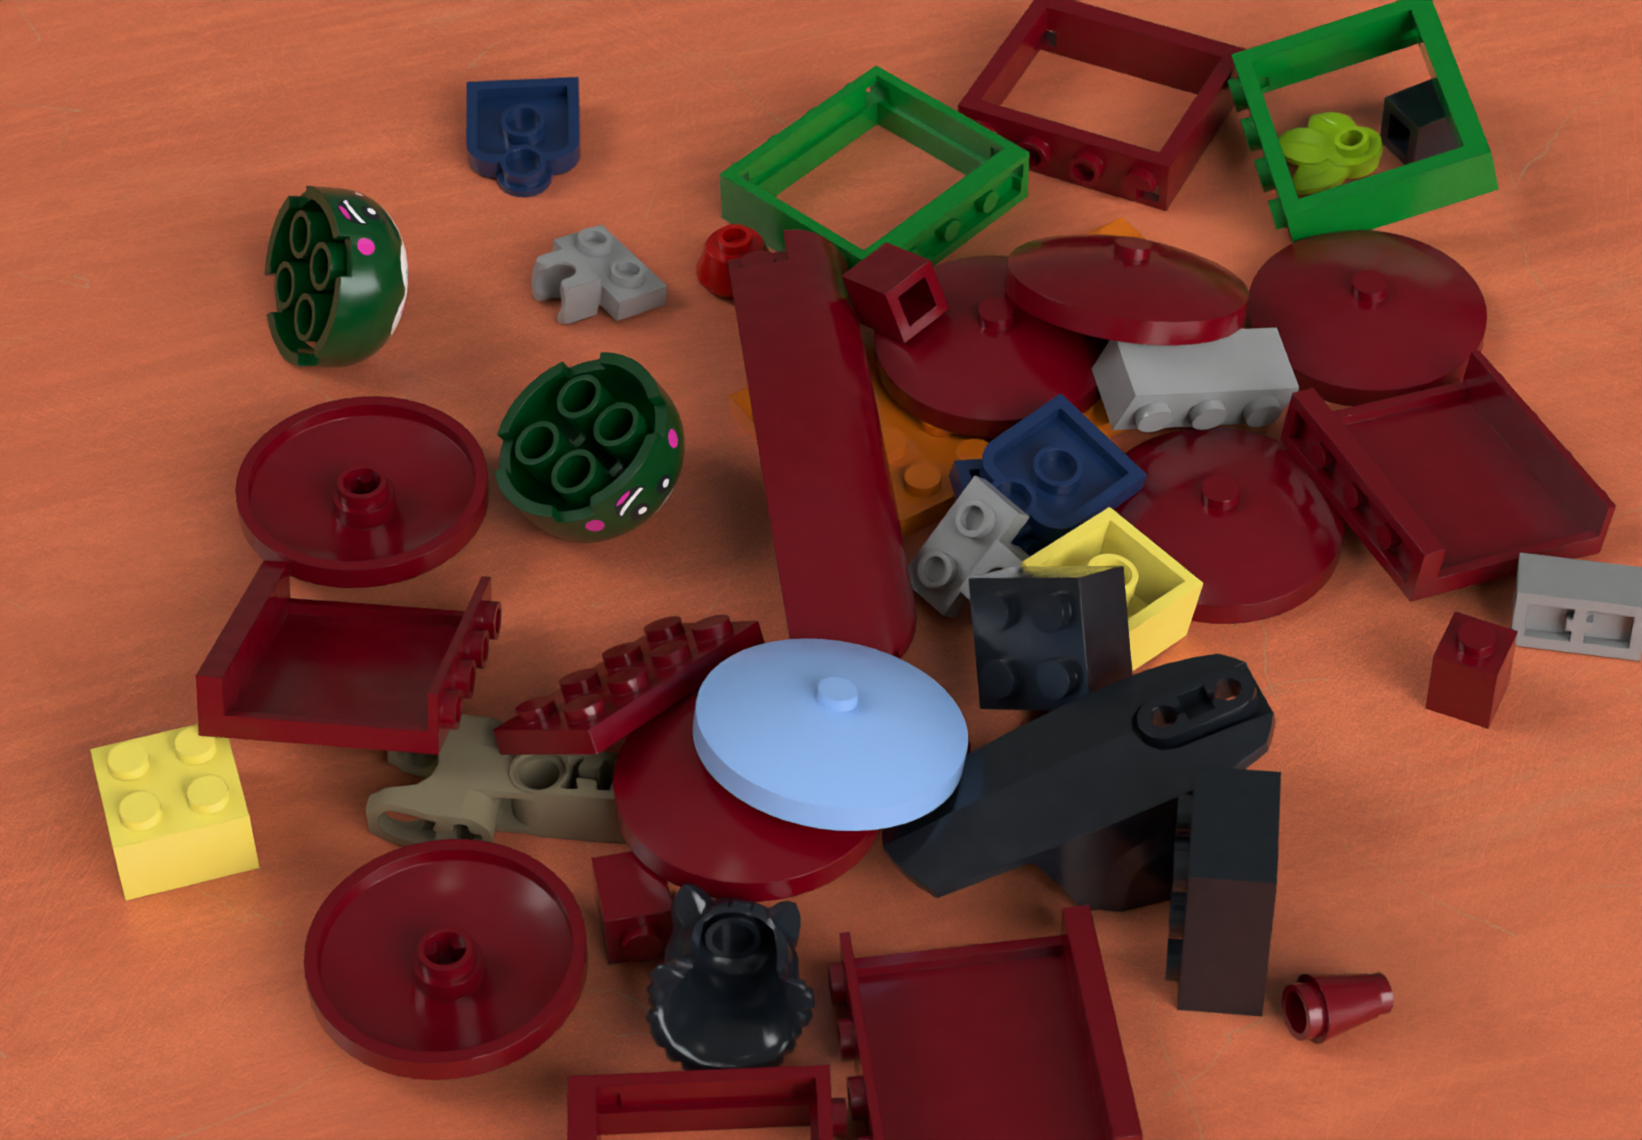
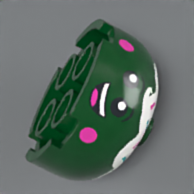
(335, 277)
(591, 449)

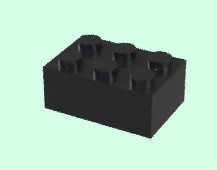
(1224, 890)

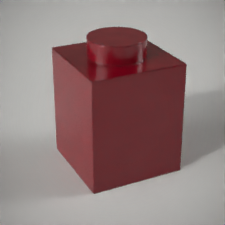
(895, 292)
(1471, 669)
(631, 908)

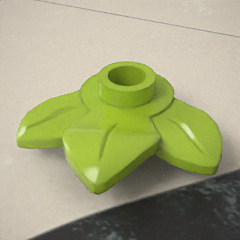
(1330, 152)

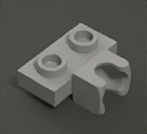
(594, 271)
(968, 543)

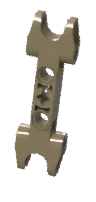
(480, 791)

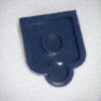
(523, 131)
(1059, 469)

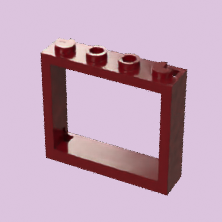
(1120, 45)
(705, 1102)

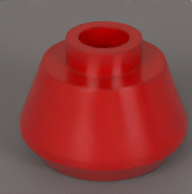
(722, 245)

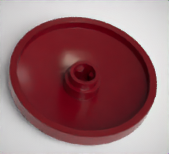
(1126, 289)
(1369, 314)
(985, 357)
(363, 491)
(1237, 520)
(704, 834)
(446, 959)

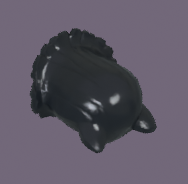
(729, 984)

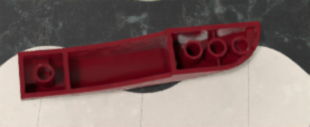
(822, 448)

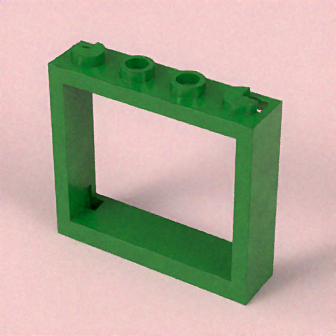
(992, 165)
(1386, 195)

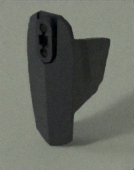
(1091, 787)

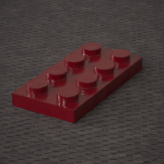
(626, 688)

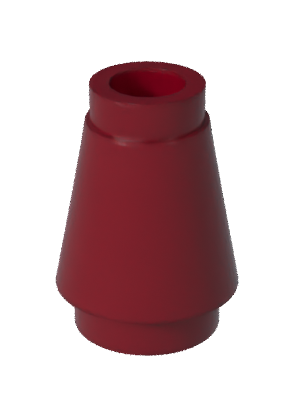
(1331, 1004)

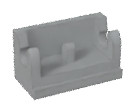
(1578, 606)

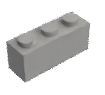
(1196, 385)

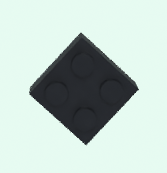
(1048, 634)

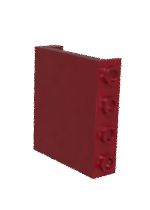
(1449, 481)
(342, 669)
(986, 1040)

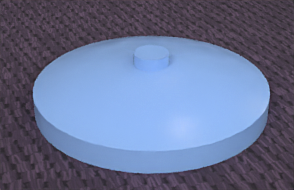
(830, 734)

